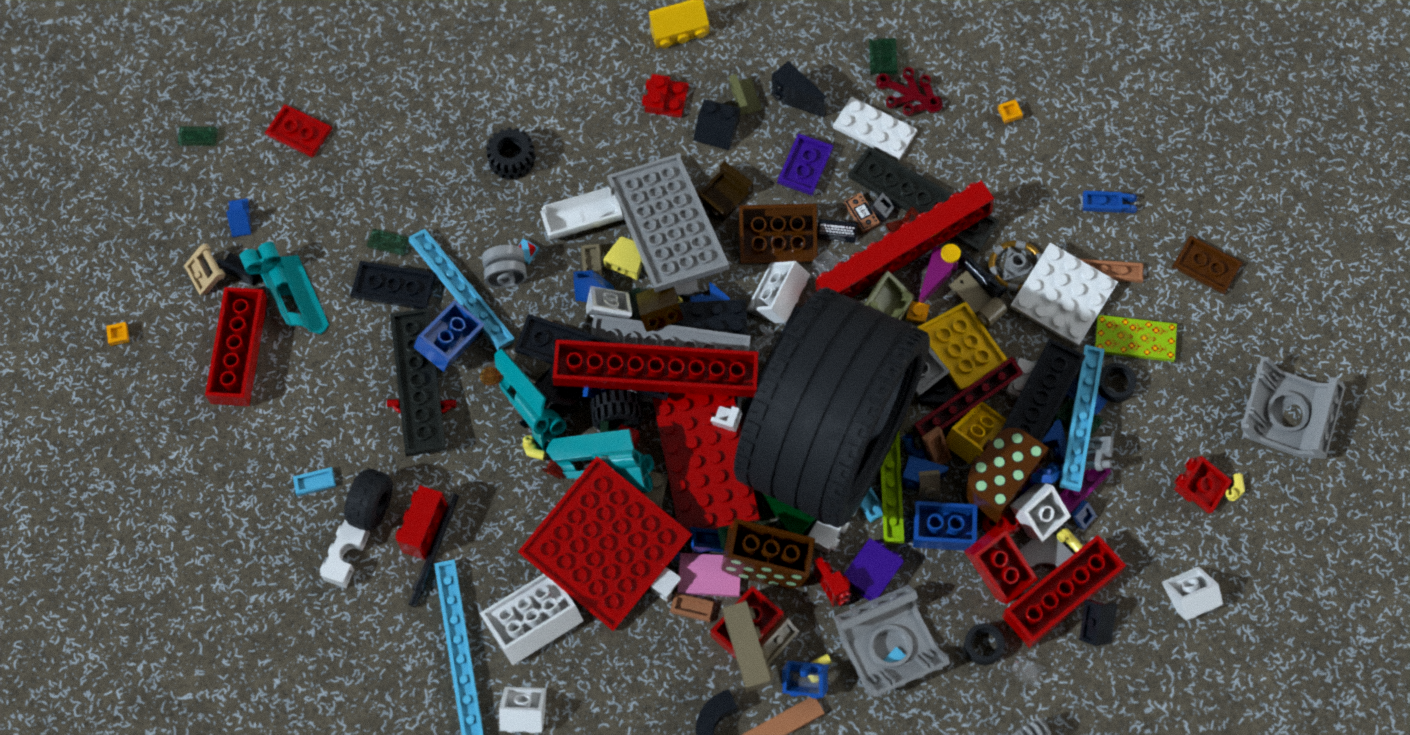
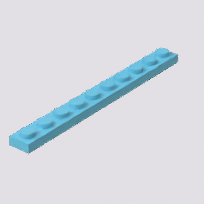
(458, 648)

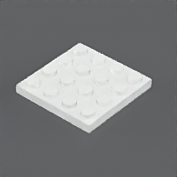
(1063, 294)

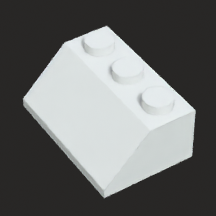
(778, 291)

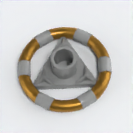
(1015, 265)

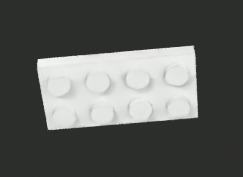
(875, 128)

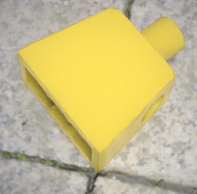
(624, 258)

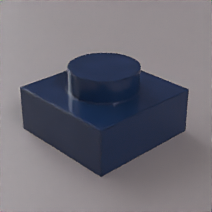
(1083, 515)

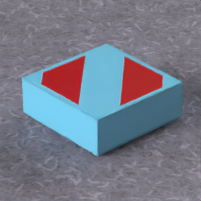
(529, 249)

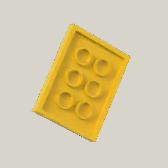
(963, 345)

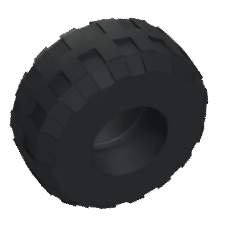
(368, 499)

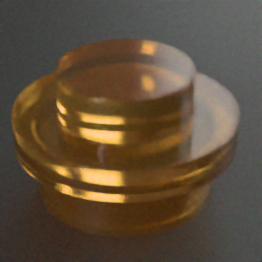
(489, 376)

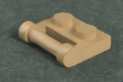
(199, 272)

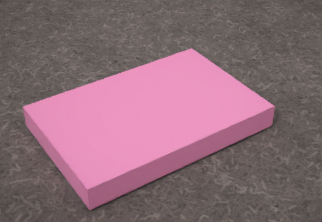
(703, 576)

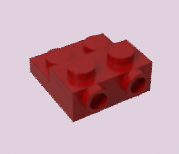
(665, 96)
(1202, 483)
(833, 584)

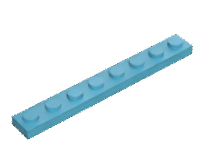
(461, 288)
(1082, 419)

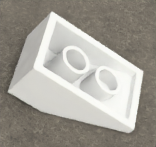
(608, 303)

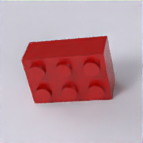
(421, 522)
(1001, 565)
(766, 617)

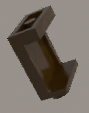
(725, 192)
(659, 308)

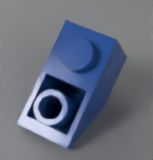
(584, 280)

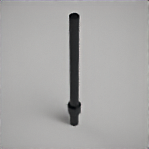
(420, 586)

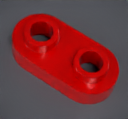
(1003, 523)

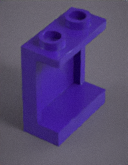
(873, 569)

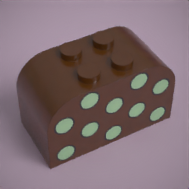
(1003, 471)
(767, 554)

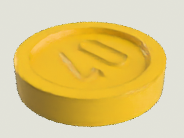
(950, 253)

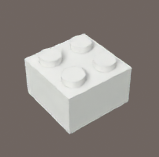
(1040, 511)

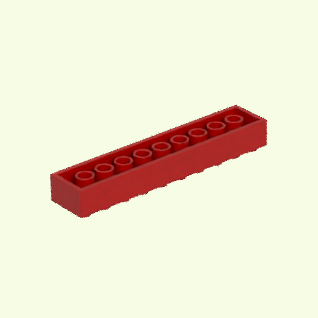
(909, 241)
(655, 368)

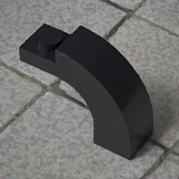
(714, 711)

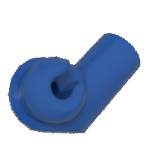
(910, 447)

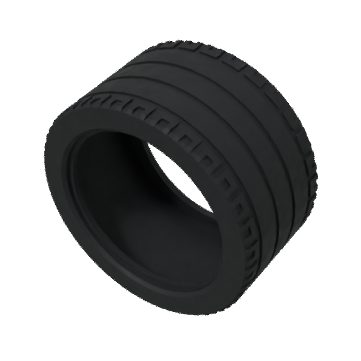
(830, 406)

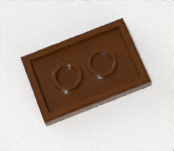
(1207, 264)

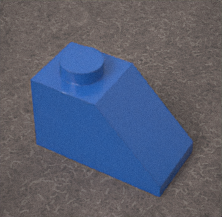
(917, 465)

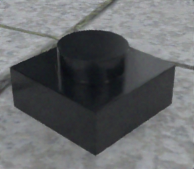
(882, 206)

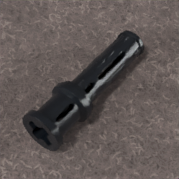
(986, 280)

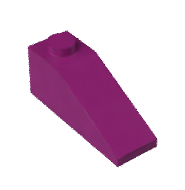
(936, 274)

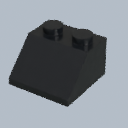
(717, 124)

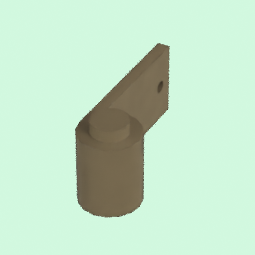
(984, 307)

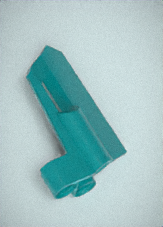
(286, 277)
(528, 400)
(612, 447)

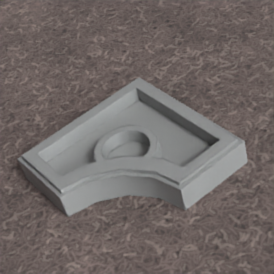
(1048, 552)

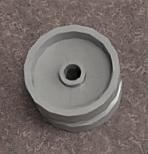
(504, 266)

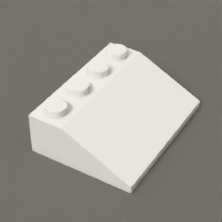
(531, 618)

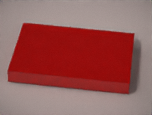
(298, 130)

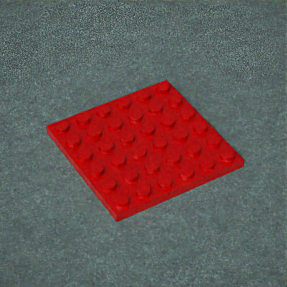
(604, 543)

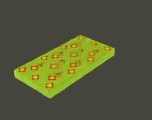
(1136, 338)

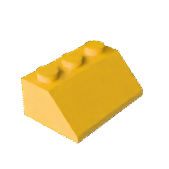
(679, 23)

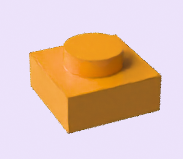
(1010, 111)
(918, 312)
(117, 334)

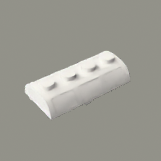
(581, 213)

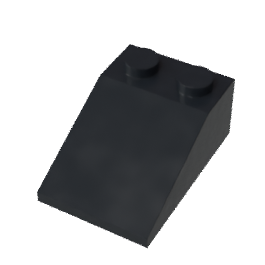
(797, 91)

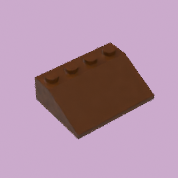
(778, 233)

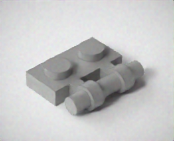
(1099, 449)

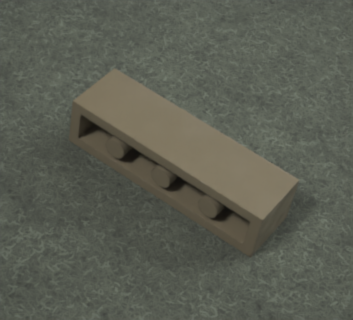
(746, 646)

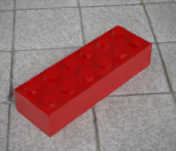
(236, 346)
(1063, 591)

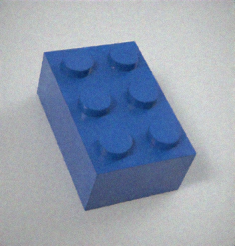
(448, 335)
(944, 525)

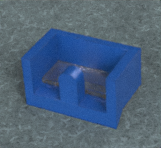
(805, 679)

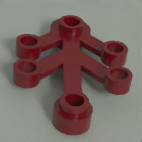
(911, 93)

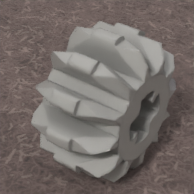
(1036, 727)

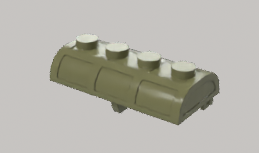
(890, 296)

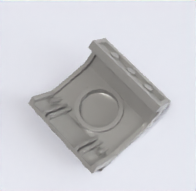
(1274, 393)
(876, 629)

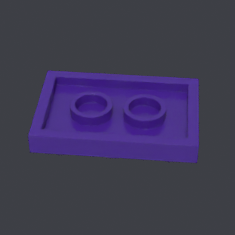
(805, 164)

